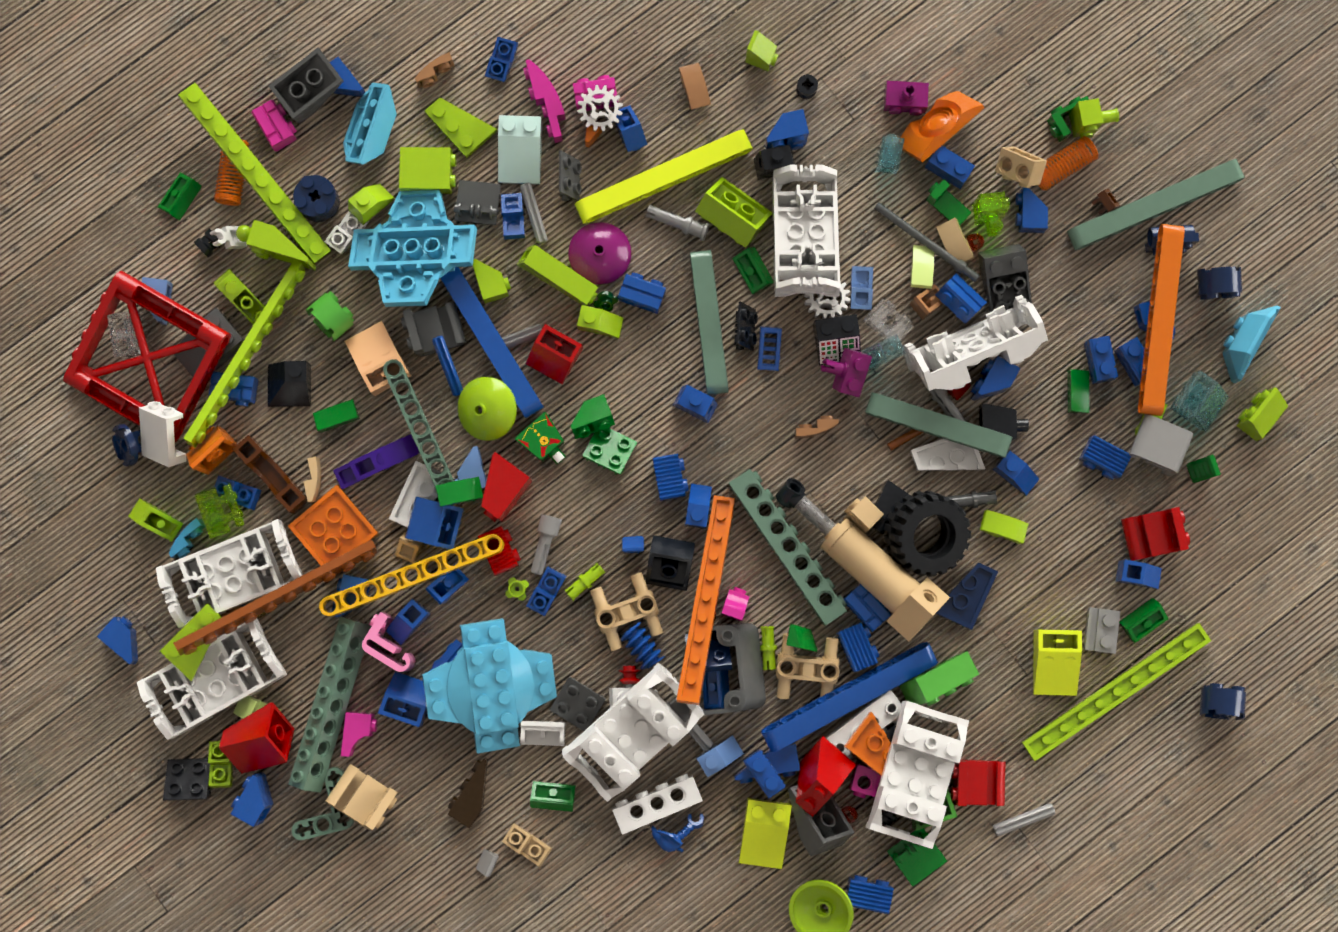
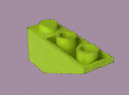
(240, 295)

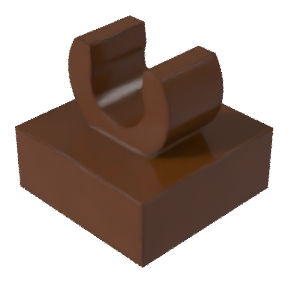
(1108, 201)

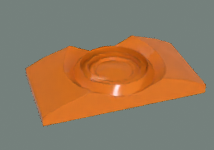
(939, 124)

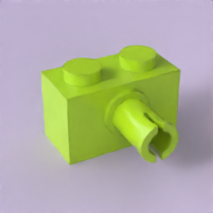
(1087, 117)

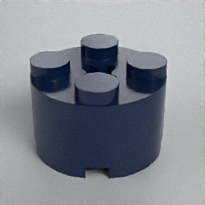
(310, 188)
(1219, 281)
(1223, 702)

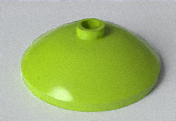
(497, 407)
(810, 916)

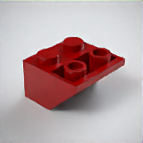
(554, 354)

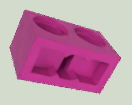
(871, 788)

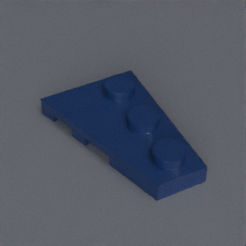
(969, 596)

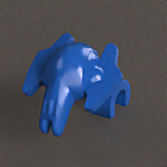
(670, 841)

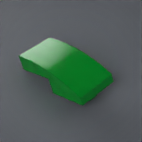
(459, 491)

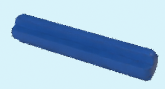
(447, 365)

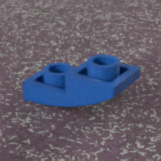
(501, 59)
(247, 495)
(546, 591)

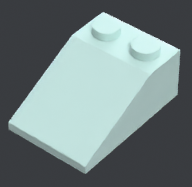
(519, 149)

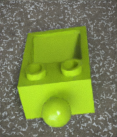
(270, 242)

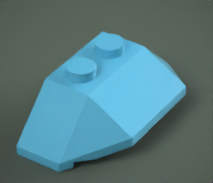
(370, 125)
(1246, 340)

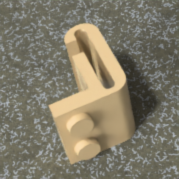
(361, 798)

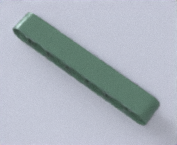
(709, 322)
(411, 420)
(938, 425)

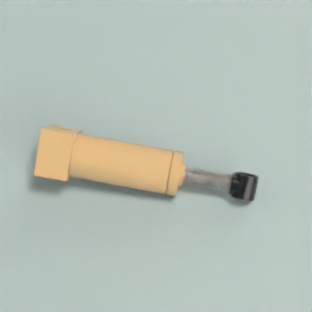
(871, 566)

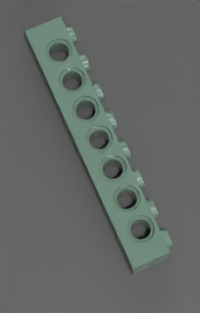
(752, 480)
(329, 706)

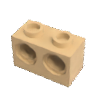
(1015, 163)
(863, 514)

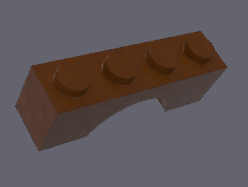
(271, 474)

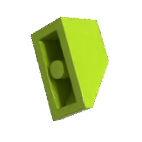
(761, 52)
(369, 202)
(490, 282)
(599, 322)
(155, 520)

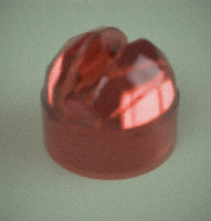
(973, 237)
(853, 812)

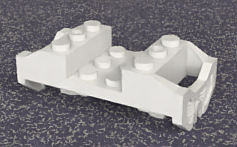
(806, 233)
(996, 335)
(229, 572)
(222, 679)
(630, 734)
(917, 773)

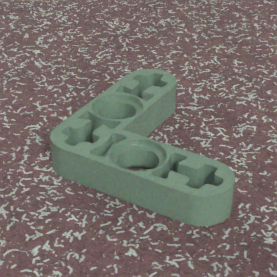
(332, 818)

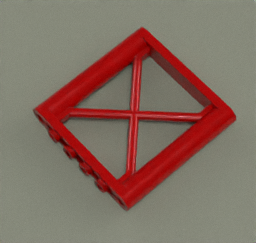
(134, 292)

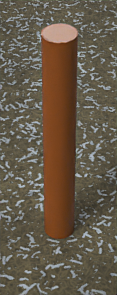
(903, 439)

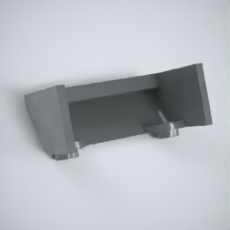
(750, 670)

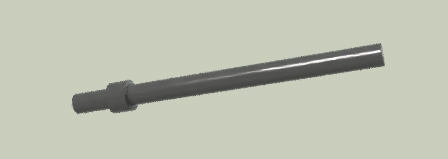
(959, 265)

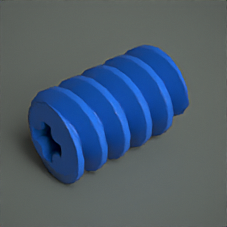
(641, 646)

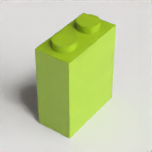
(427, 169)

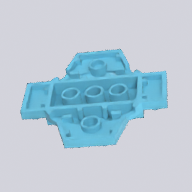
(413, 248)
(489, 685)

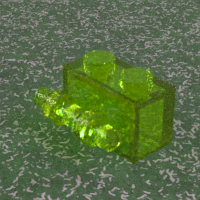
(989, 210)
(212, 511)

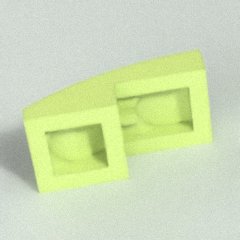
(922, 267)

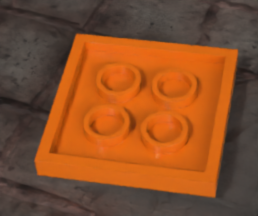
(332, 527)

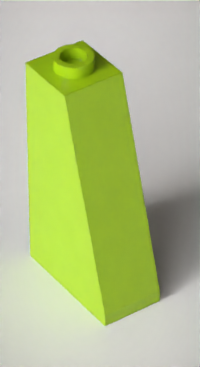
(557, 275)

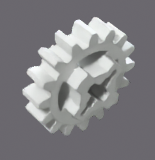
(609, 115)
(832, 304)

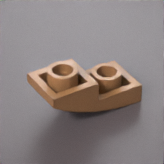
(427, 75)
(694, 86)
(822, 425)

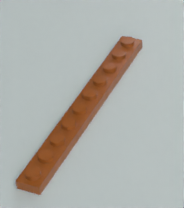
(270, 601)

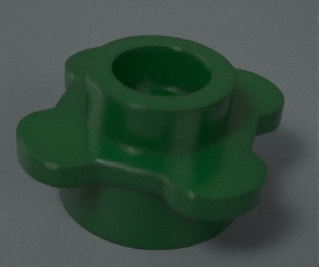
(605, 301)

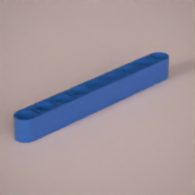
(491, 342)
(849, 696)

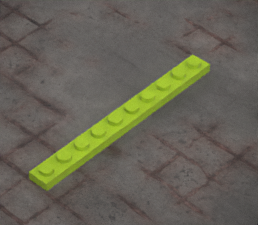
(254, 173)
(241, 360)
(1116, 691)

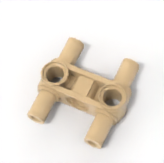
(626, 611)
(807, 667)

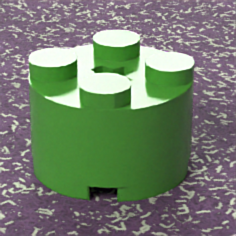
(330, 316)

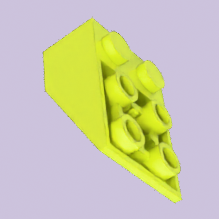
(1056, 661)

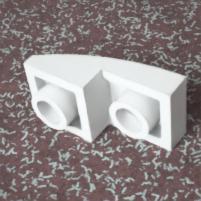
(342, 234)

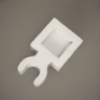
(228, 236)

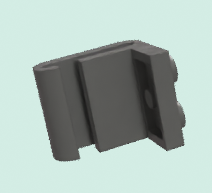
(430, 323)

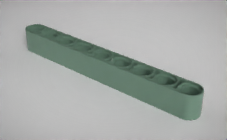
(1155, 204)

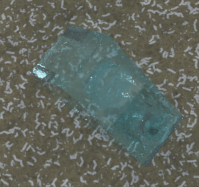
(889, 154)

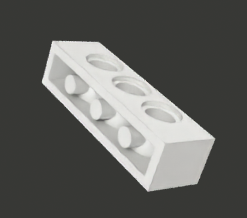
(628, 822)

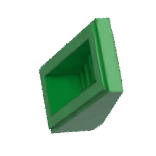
(1203, 469)

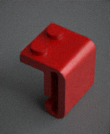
(1155, 533)
(978, 783)

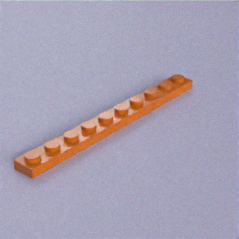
(706, 600)

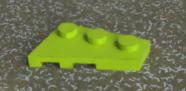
(459, 126)
(190, 663)

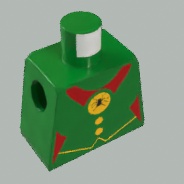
(542, 439)

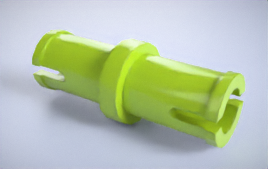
(584, 581)
(768, 647)

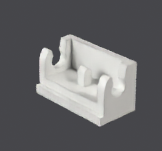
(542, 733)

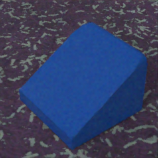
(633, 544)

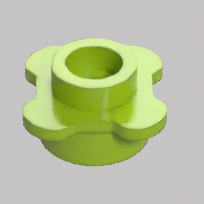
(511, 592)

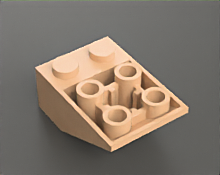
(370, 353)

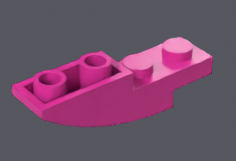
(545, 93)

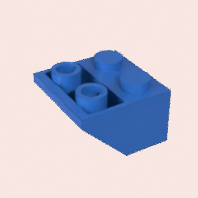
(789, 130)
(996, 378)
(434, 523)
(404, 700)
(254, 801)

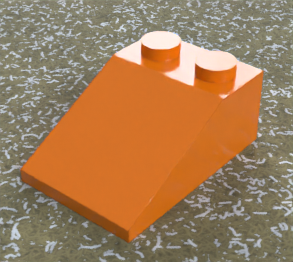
(211, 451)

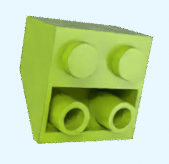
(1262, 414)

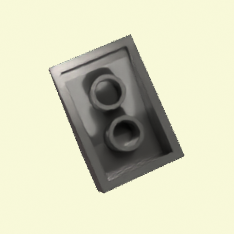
(306, 85)
(192, 358)
(825, 829)

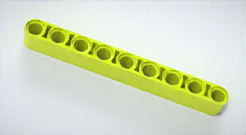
(663, 176)

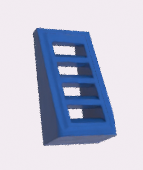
(769, 330)

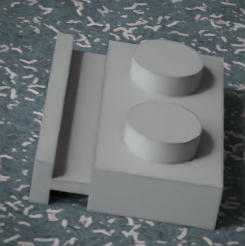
(1101, 630)

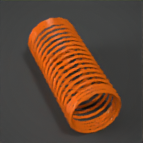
(1083, 151)
(225, 198)

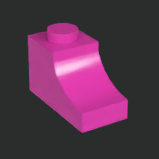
(735, 604)
(356, 727)

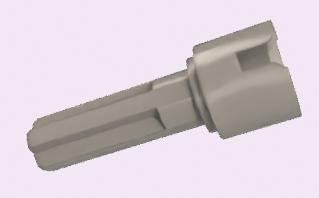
(547, 528)
(696, 732)

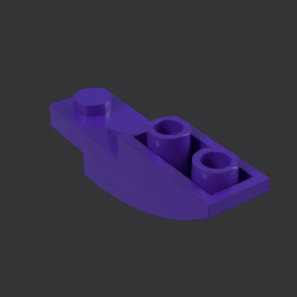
(376, 461)

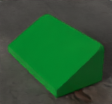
(179, 196)
(753, 270)
(1078, 391)
(336, 416)
(1143, 620)
(801, 638)
(552, 796)

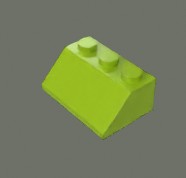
(733, 212)

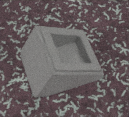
(487, 862)

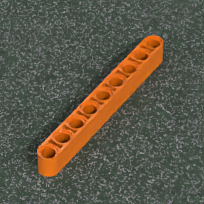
(1161, 319)

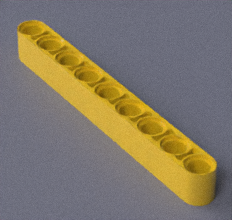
(401, 575)

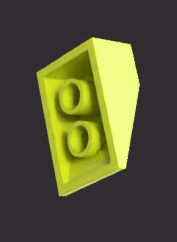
(765, 833)

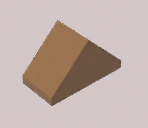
(926, 302)

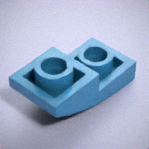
(182, 543)

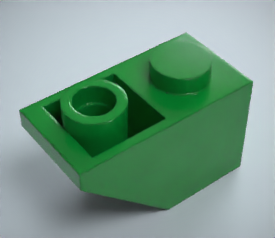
(592, 417)

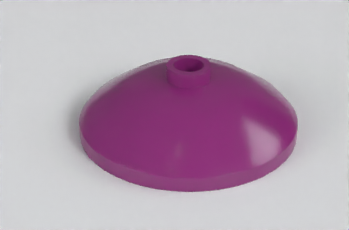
(601, 267)

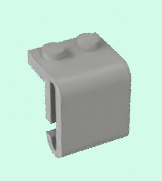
(1161, 444)

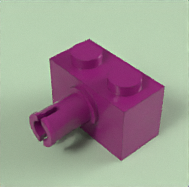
(906, 97)
(849, 372)

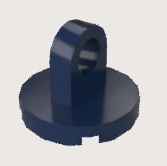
(126, 444)

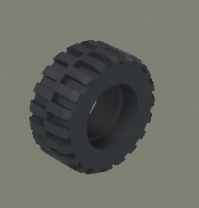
(949, 545)

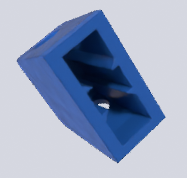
(695, 403)

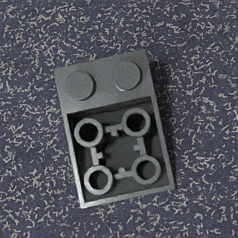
(1004, 275)

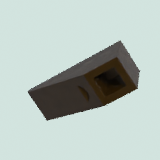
(471, 800)

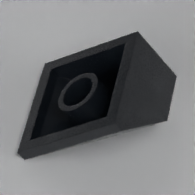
(289, 384)

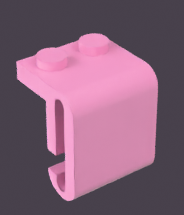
(379, 625)

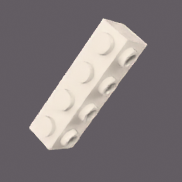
(884, 708)

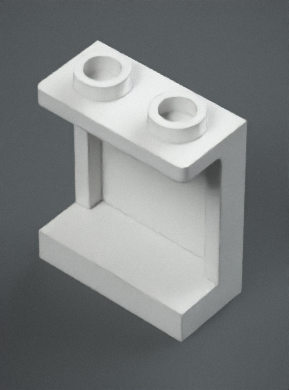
(158, 434)

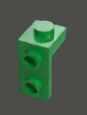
(1057, 125)
(946, 203)

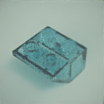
(1200, 400)

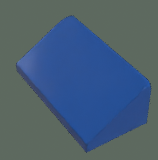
(715, 688)

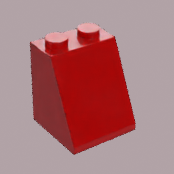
(503, 488)
(258, 740)
(821, 775)

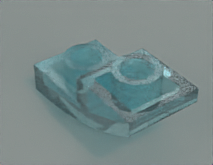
(884, 351)

